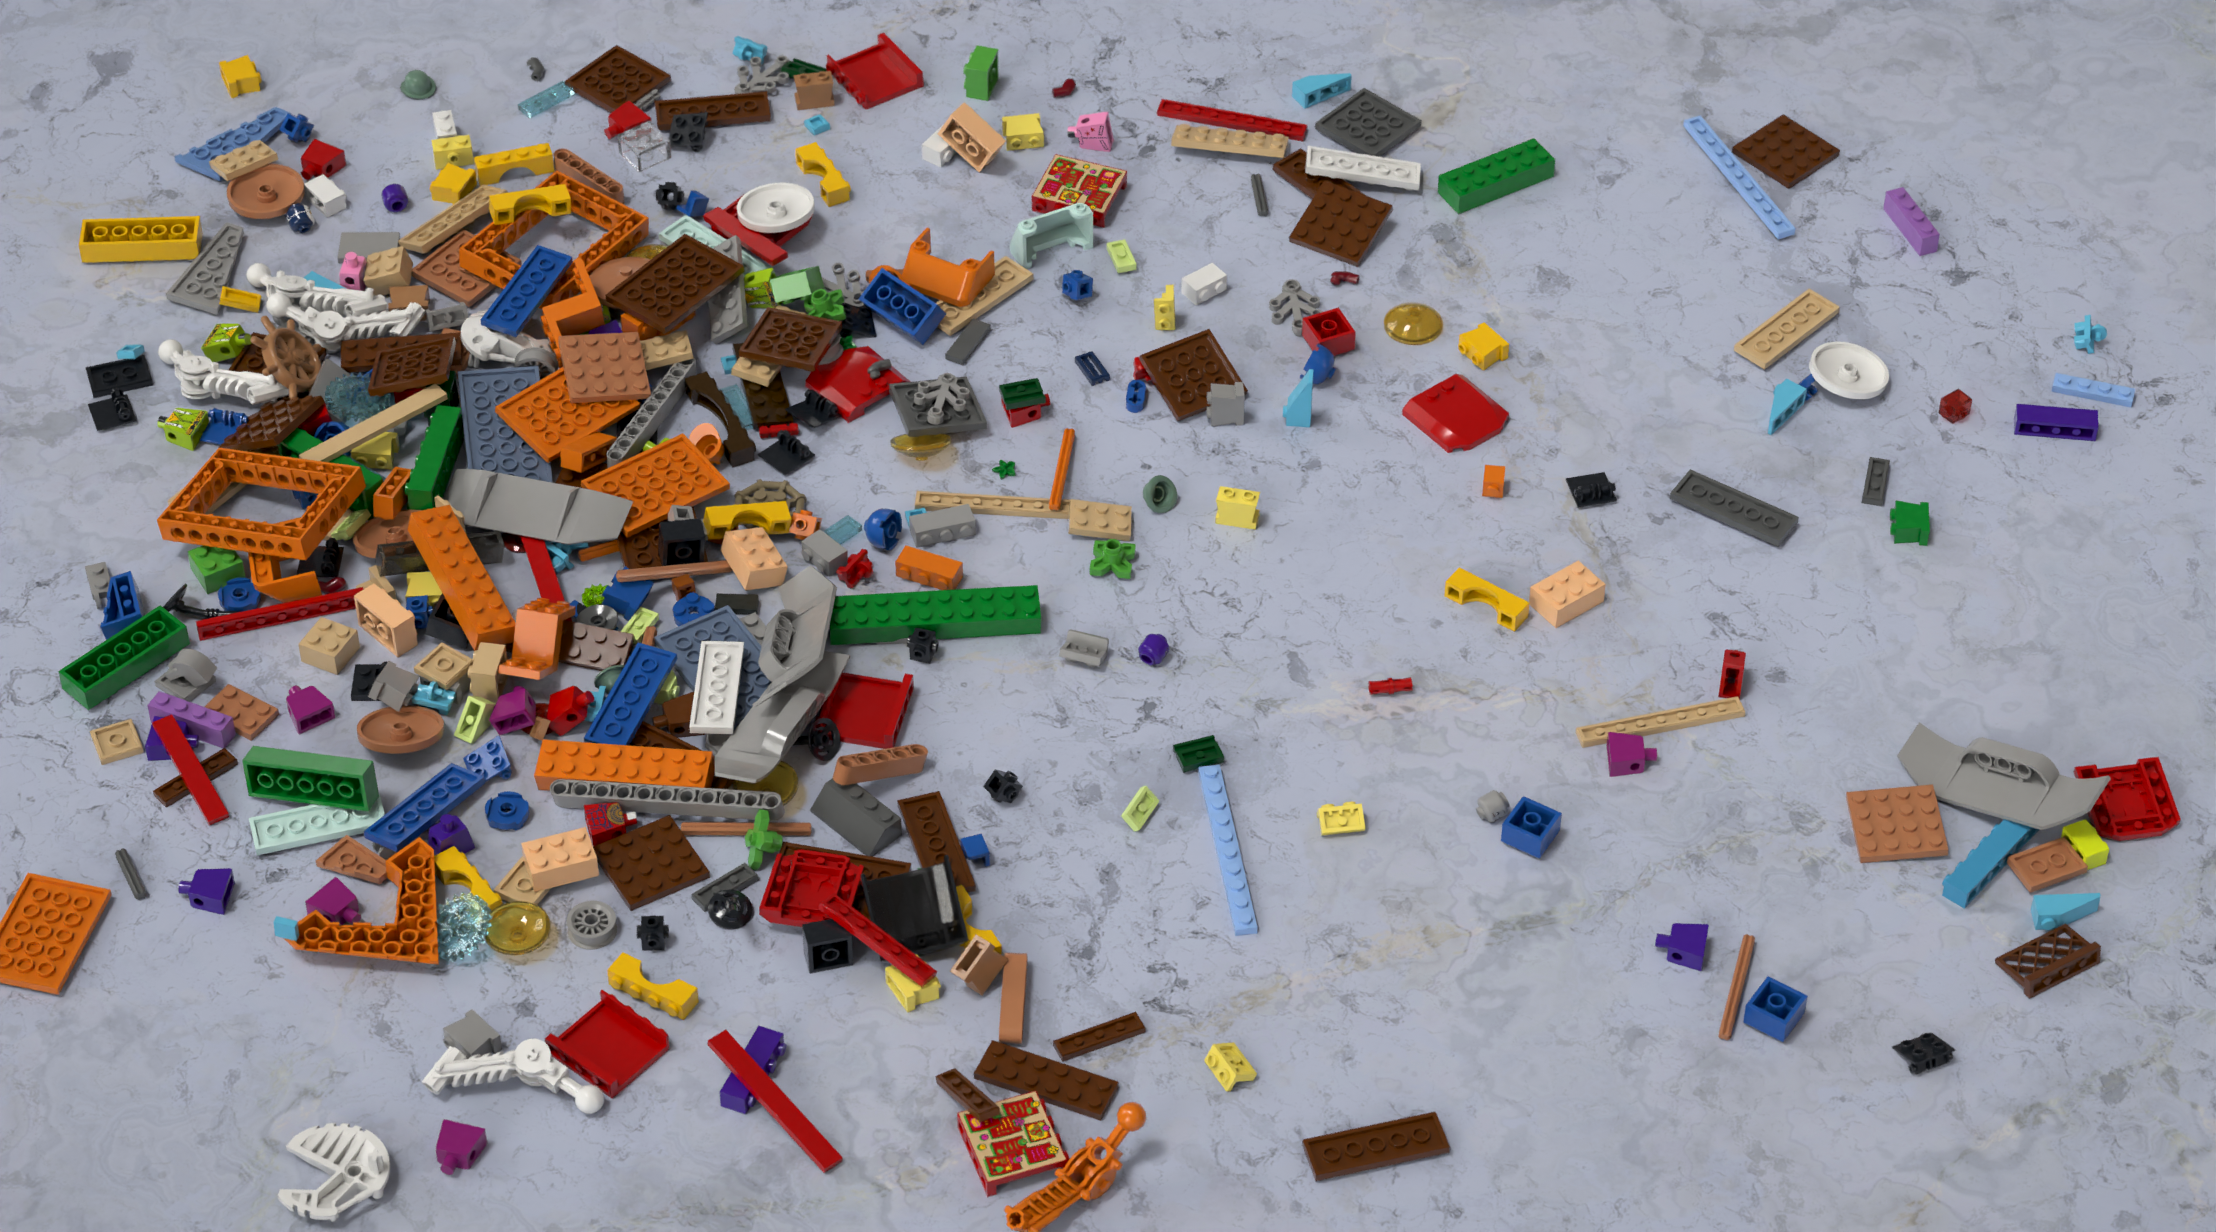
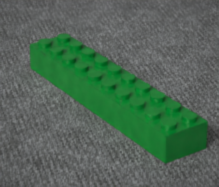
(947, 612)

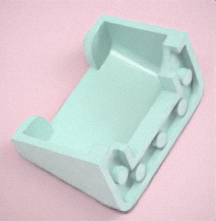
(1067, 224)

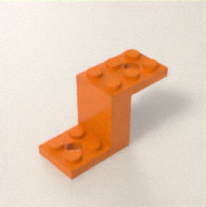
(573, 314)
(537, 639)

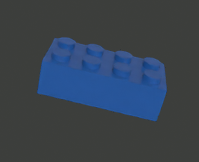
(902, 306)

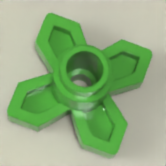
(826, 304)
(1112, 556)
(761, 840)

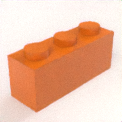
(586, 452)
(391, 495)
(929, 569)

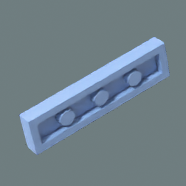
(2093, 390)

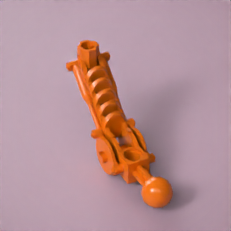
(1048, 1203)

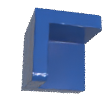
(695, 205)
(975, 847)

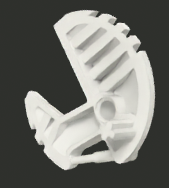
(485, 342)
(352, 1158)

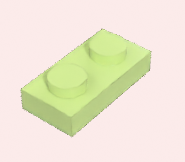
(1121, 256)
(350, 525)
(639, 622)
(1140, 808)

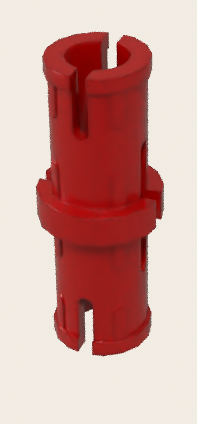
(1390, 686)

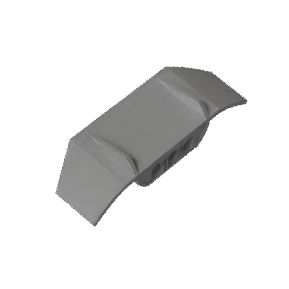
(536, 507)
(797, 634)
(777, 723)
(1998, 779)

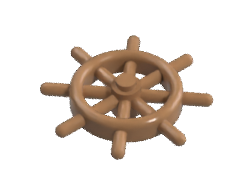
(289, 360)

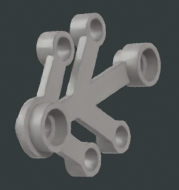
(763, 78)
(1293, 290)
(851, 296)
(946, 383)

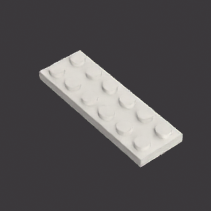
(1363, 168)
(717, 687)

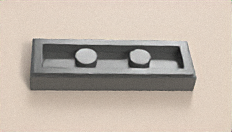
(967, 341)
(1875, 481)
(736, 879)

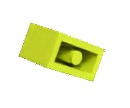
(2086, 843)

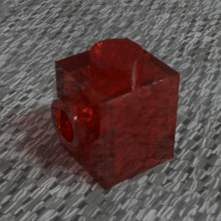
(1955, 406)

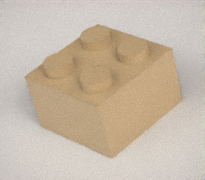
(388, 270)
(329, 645)
(484, 673)

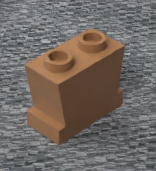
(814, 90)
(404, 295)
(979, 965)

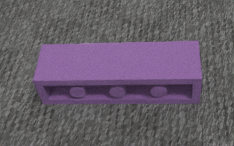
(1911, 221)
(208, 724)

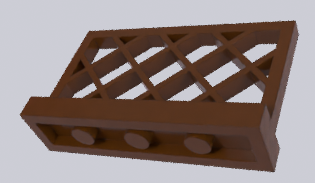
(2058, 969)

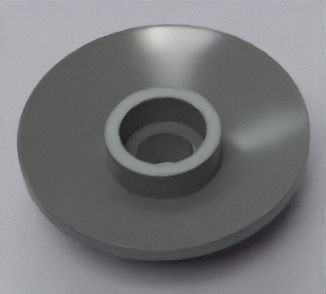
(601, 613)

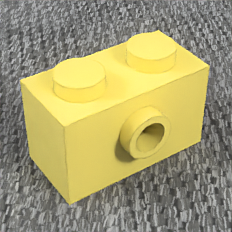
(453, 151)

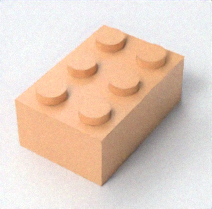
(971, 137)
(754, 558)
(1567, 594)
(386, 620)
(560, 859)

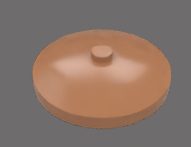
(265, 191)
(613, 273)
(382, 531)
(400, 731)

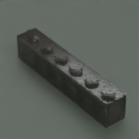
(405, 557)

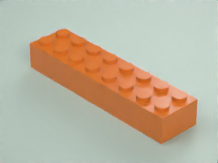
(461, 576)
(622, 764)

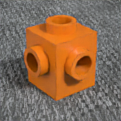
(804, 524)

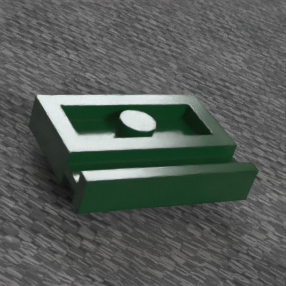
(799, 67)
(1022, 393)
(1198, 753)

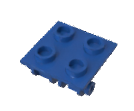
(222, 425)
(489, 760)

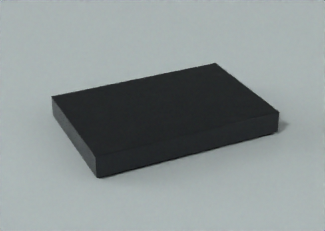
(121, 374)

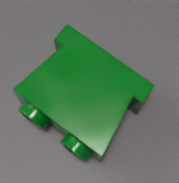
(1910, 522)

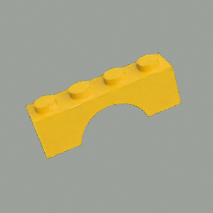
(813, 160)
(492, 166)
(551, 199)
(770, 515)
(1467, 587)
(454, 868)
(966, 908)
(674, 998)

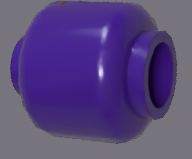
(394, 197)
(1153, 649)

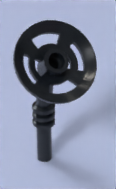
(177, 604)
(821, 739)
(731, 909)

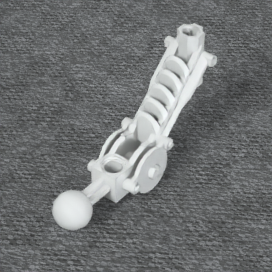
(305, 294)
(331, 328)
(203, 377)
(529, 1062)

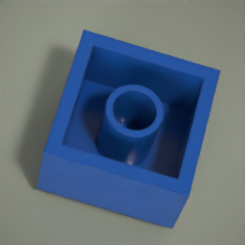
(1531, 827)
(1775, 1008)

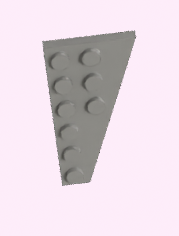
(210, 271)

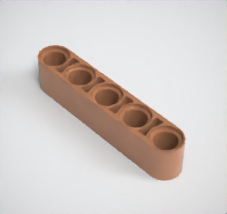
(582, 171)
(880, 764)
(1013, 998)

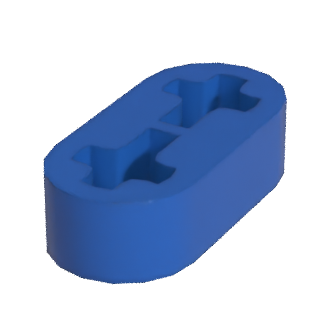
(1135, 396)

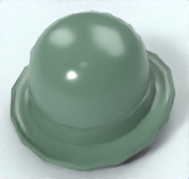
(418, 85)
(1160, 494)
(608, 677)

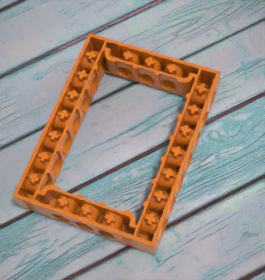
(624, 224)
(336, 488)

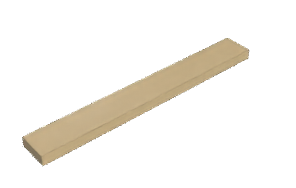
(376, 425)
(992, 504)
(1662, 721)

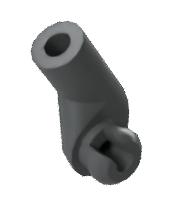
(537, 66)
(878, 366)

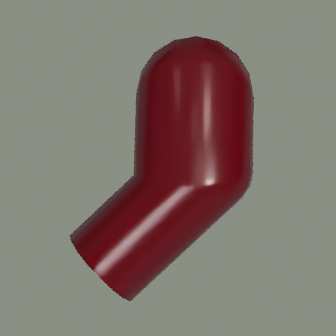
(1066, 89)
(1346, 276)
(332, 586)

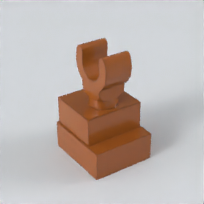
(682, 586)

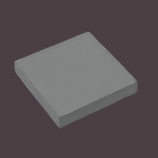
(182, 687)

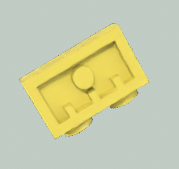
(1165, 310)
(1341, 818)
(1229, 1065)

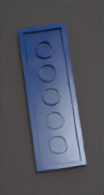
(526, 291)
(631, 696)
(424, 807)

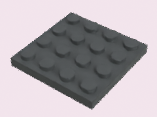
(1368, 124)
(915, 416)

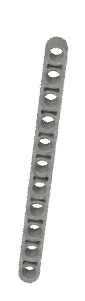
(569, 795)

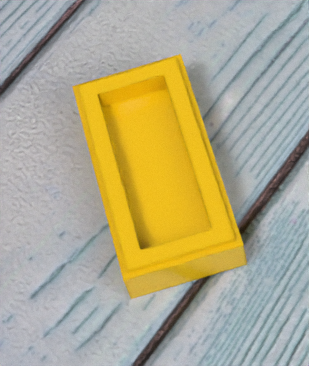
(240, 299)

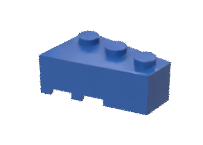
(123, 604)

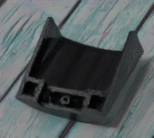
(917, 908)

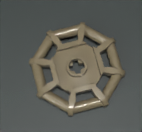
(763, 496)

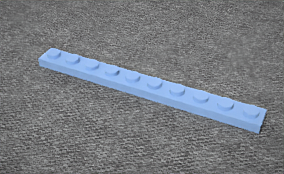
(1739, 177)
(1227, 850)

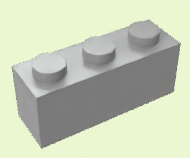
(942, 525)

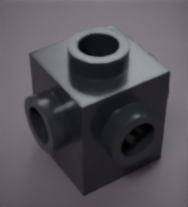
(663, 193)
(922, 645)
(1003, 786)
(652, 933)

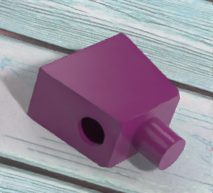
(308, 708)
(513, 711)
(1627, 754)
(335, 903)
(459, 1145)

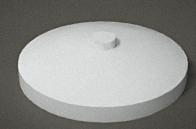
(775, 207)
(1849, 370)

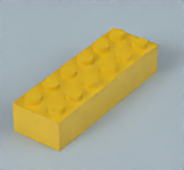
(140, 239)

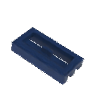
(1092, 375)

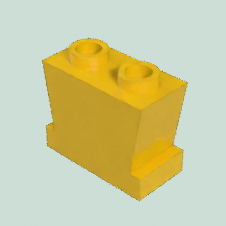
(240, 76)
(453, 184)
(1483, 346)

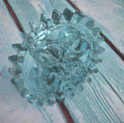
(345, 392)
(461, 926)

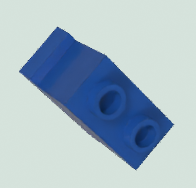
(626, 596)

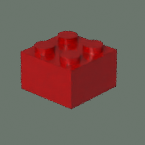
(1329, 330)

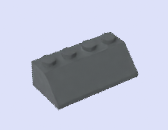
(857, 817)

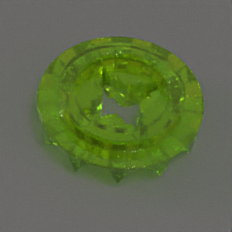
(589, 598)

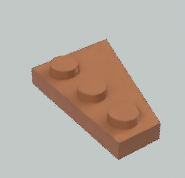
(354, 860)

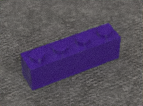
(2056, 422)
(765, 1049)

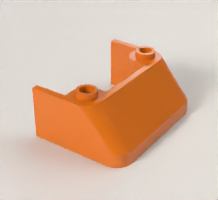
(945, 279)
(268, 579)

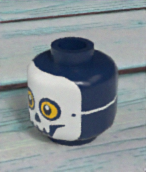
(299, 218)

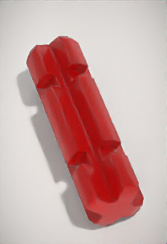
(764, 432)

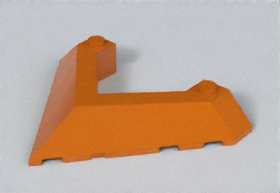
(411, 935)

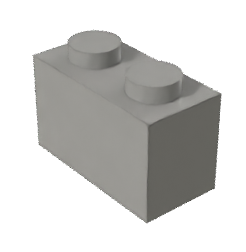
(824, 552)

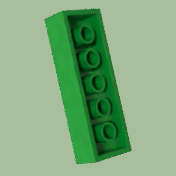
(1496, 176)
(301, 441)
(436, 458)
(124, 657)
(310, 778)

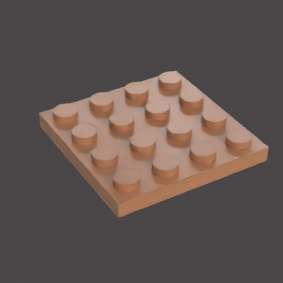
(444, 274)
(604, 367)
(1896, 823)

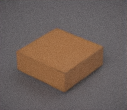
(539, 729)

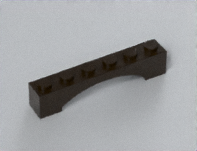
(703, 391)

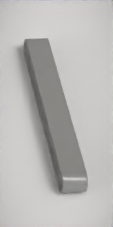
(651, 413)

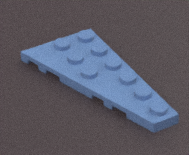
(260, 129)

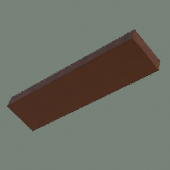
(213, 767)
(1099, 1036)
(967, 1095)

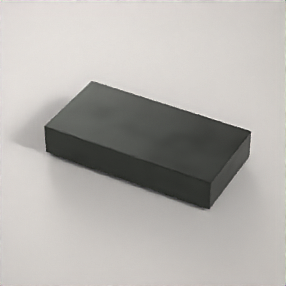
(738, 602)

